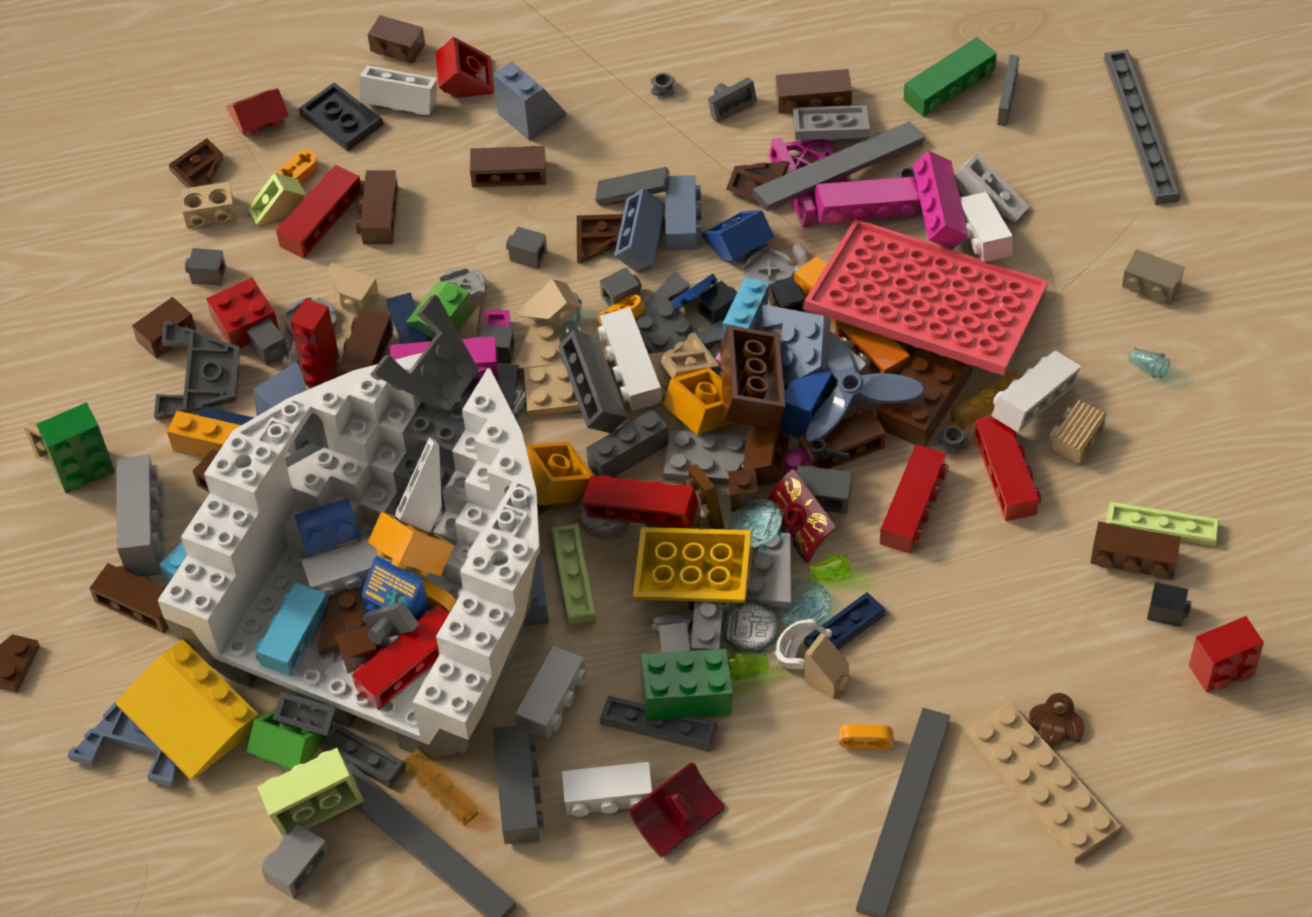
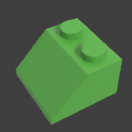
(456, 302)
(282, 742)

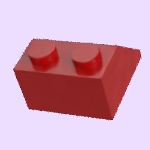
(463, 70)
(258, 111)

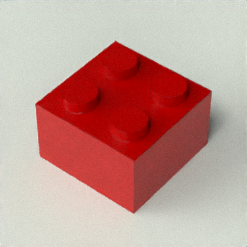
(239, 310)
(1226, 654)

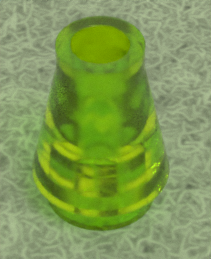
(832, 568)
(745, 665)

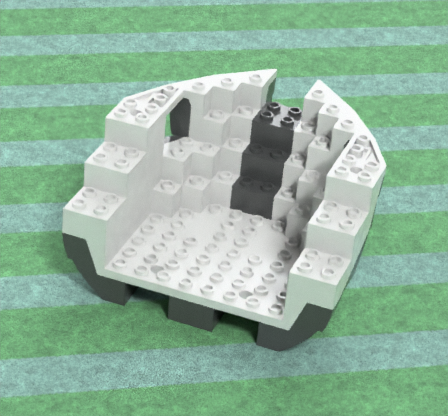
(365, 449)

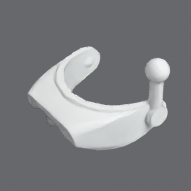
(791, 639)

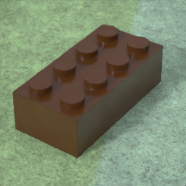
(752, 377)
(942, 383)

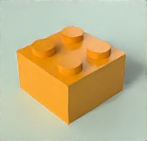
(697, 400)
(557, 472)
(410, 546)

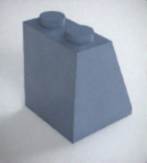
(524, 102)
(277, 389)

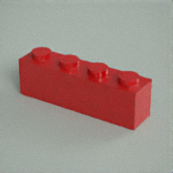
(319, 211)
(315, 343)
(1007, 468)
(913, 499)
(640, 502)
(401, 661)

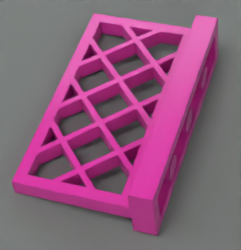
(779, 152)

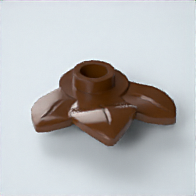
(1055, 723)

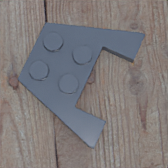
(802, 343)
(121, 730)

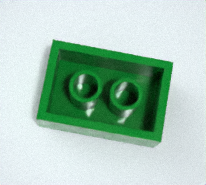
(75, 447)
(686, 684)

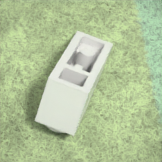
(979, 177)
(422, 497)

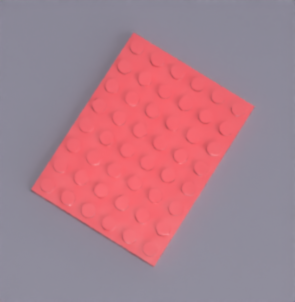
(927, 296)

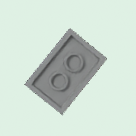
(831, 123)
(710, 451)

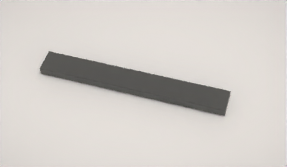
(1141, 127)
(837, 165)
(903, 814)
(431, 850)

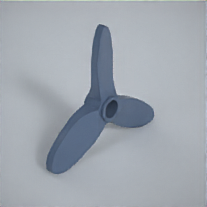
(874, 388)

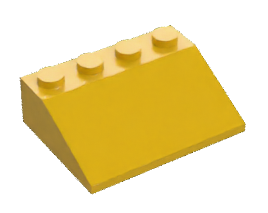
(693, 565)
(188, 710)

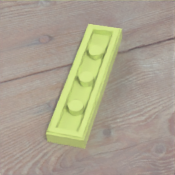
(1189, 527)
(573, 574)

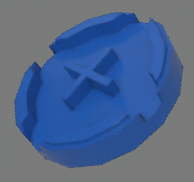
(694, 291)

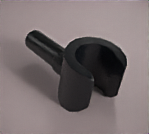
(821, 451)

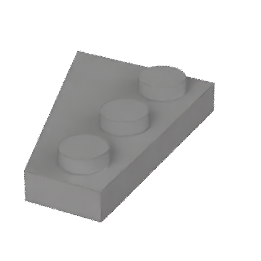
(772, 573)

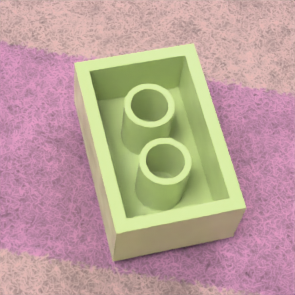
(311, 792)

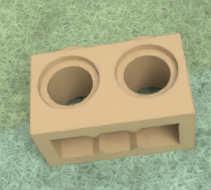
(208, 204)

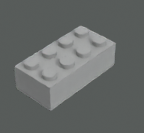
(139, 515)

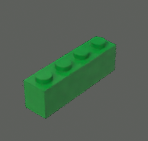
(950, 76)

